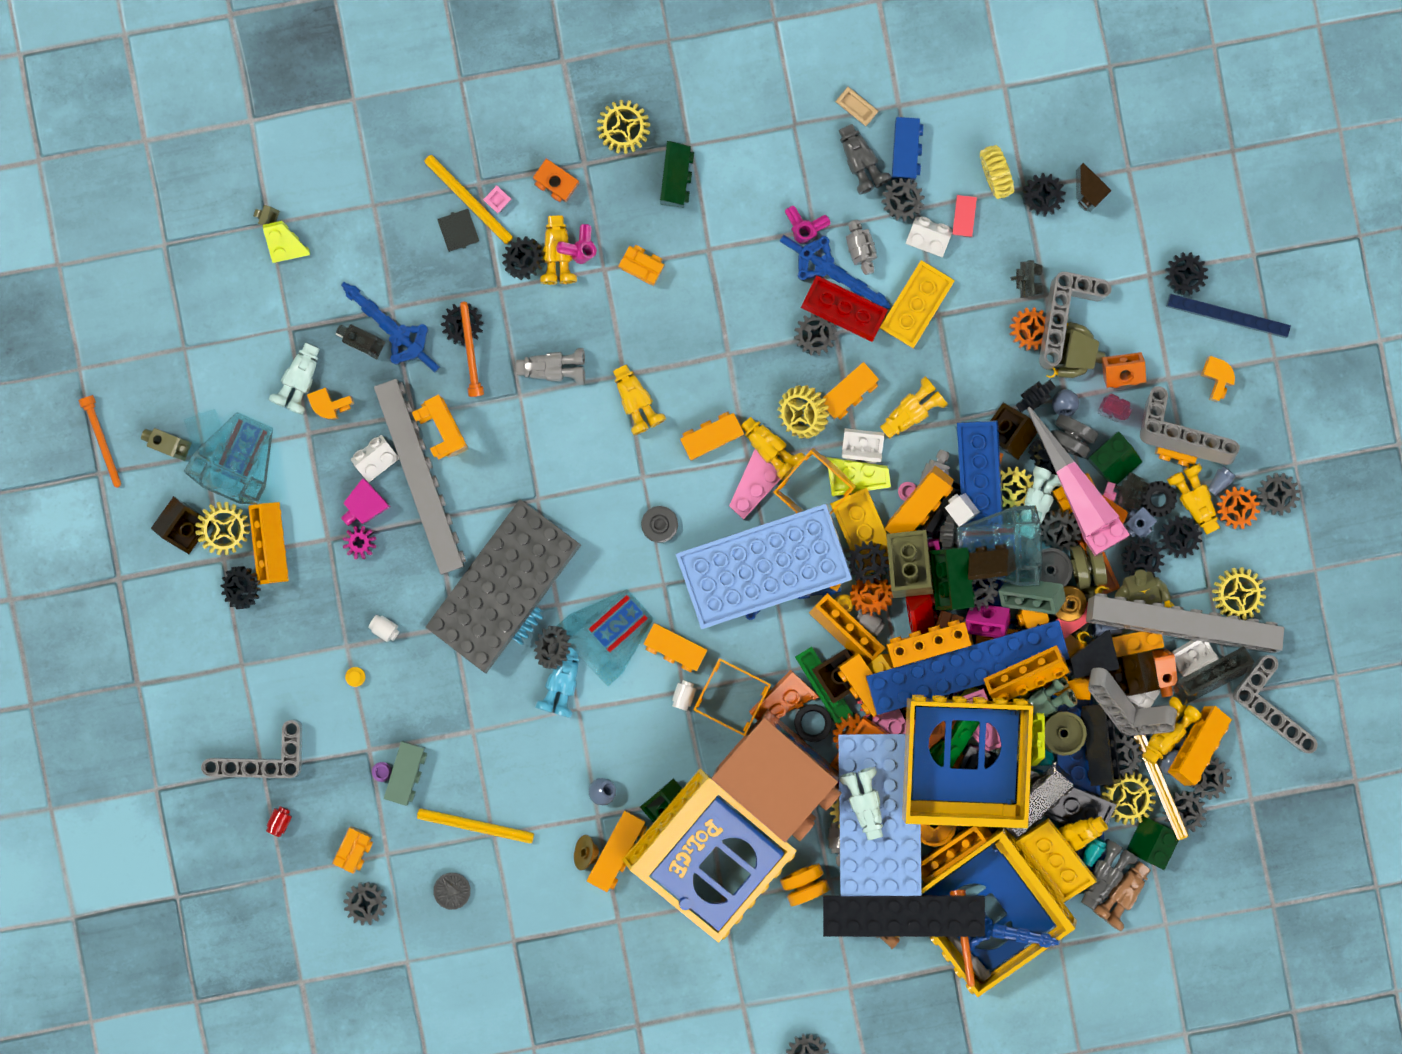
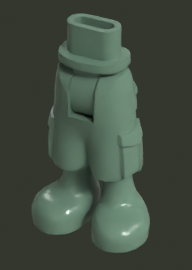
(1041, 698)

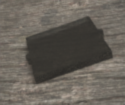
(458, 230)

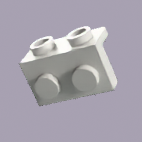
(929, 236)
(862, 445)
(374, 458)
(1193, 656)

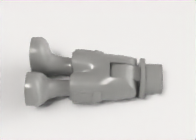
(550, 366)

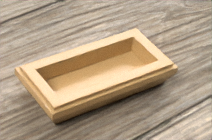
(856, 106)

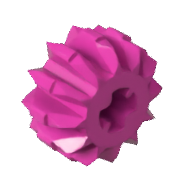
(362, 536)

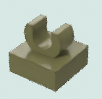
(267, 215)

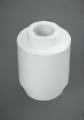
(384, 628)
(683, 695)

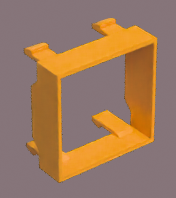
(436, 409)
(828, 464)
(747, 725)

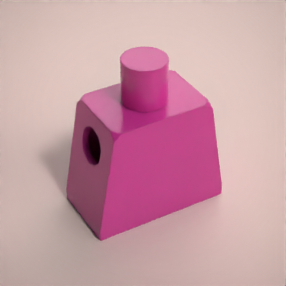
(363, 504)

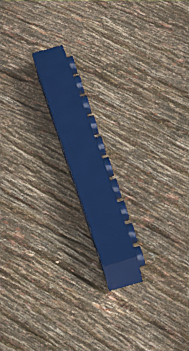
(1228, 316)

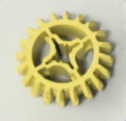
(615, 130)
(997, 172)
(793, 408)
(210, 516)
(1237, 585)
(1136, 794)

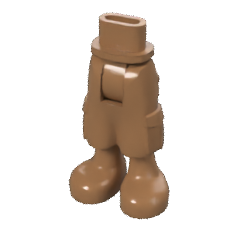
(1124, 894)

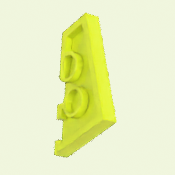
(860, 473)

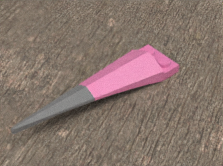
(1094, 515)

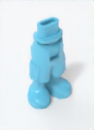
(563, 681)

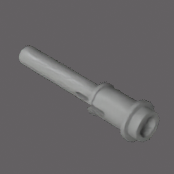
(978, 968)

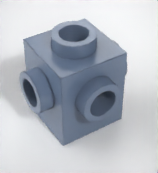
(1146, 520)

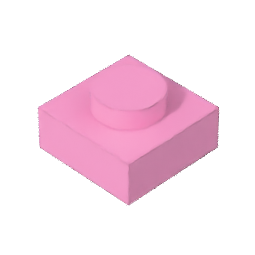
(497, 199)
(1109, 491)

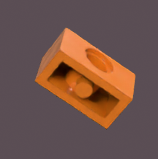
(548, 171)
(1114, 365)

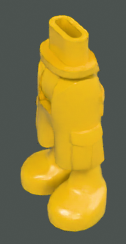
(555, 233)
(635, 398)
(911, 411)
(771, 446)
(1198, 500)
(1163, 743)
(1083, 832)

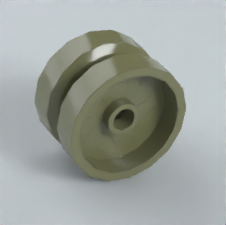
(1087, 566)
(1074, 734)

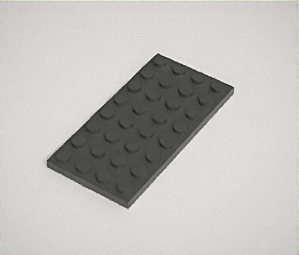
(503, 586)

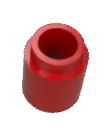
(278, 821)

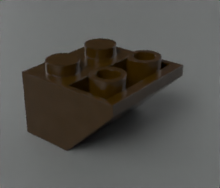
(1136, 673)

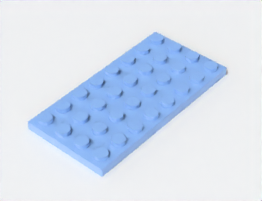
(764, 566)
(890, 862)

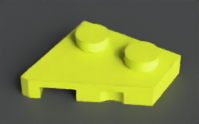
(283, 243)
(1038, 739)

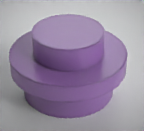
(381, 771)

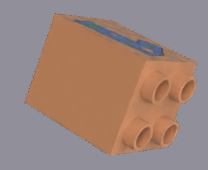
(778, 778)

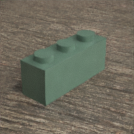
(1044, 598)
(405, 773)

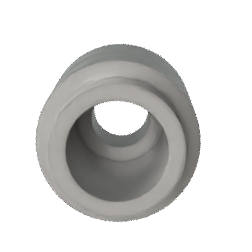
(872, 624)

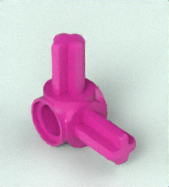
(811, 227)
(576, 250)

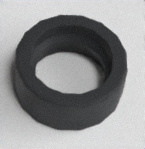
(798, 726)

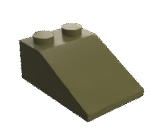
(909, 564)

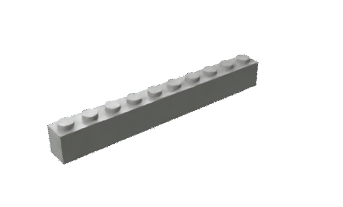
(419, 477)
(1185, 624)

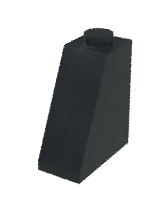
(1095, 654)

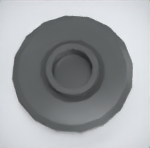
(659, 524)
(452, 891)

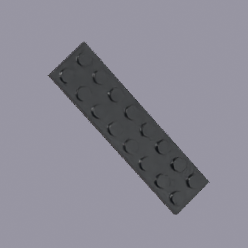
(1075, 806)
(904, 916)

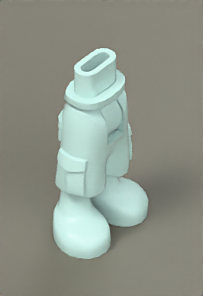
(297, 376)
(1042, 499)
(865, 805)

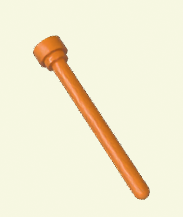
(475, 388)
(88, 405)
(966, 950)

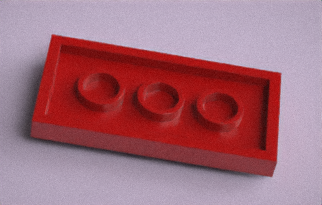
(844, 308)

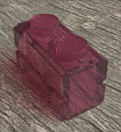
(1114, 408)

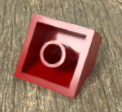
(921, 612)

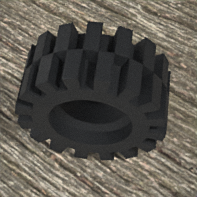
(1170, 496)

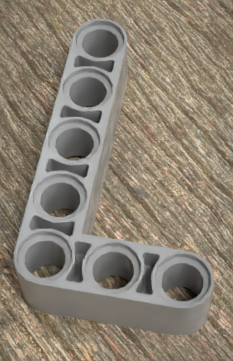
(1062, 312)
(1181, 435)
(1269, 710)
(1123, 713)
(261, 764)

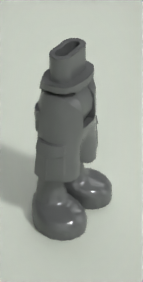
(861, 157)
(1106, 876)

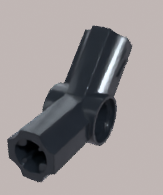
(937, 518)

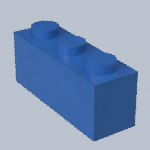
(906, 148)

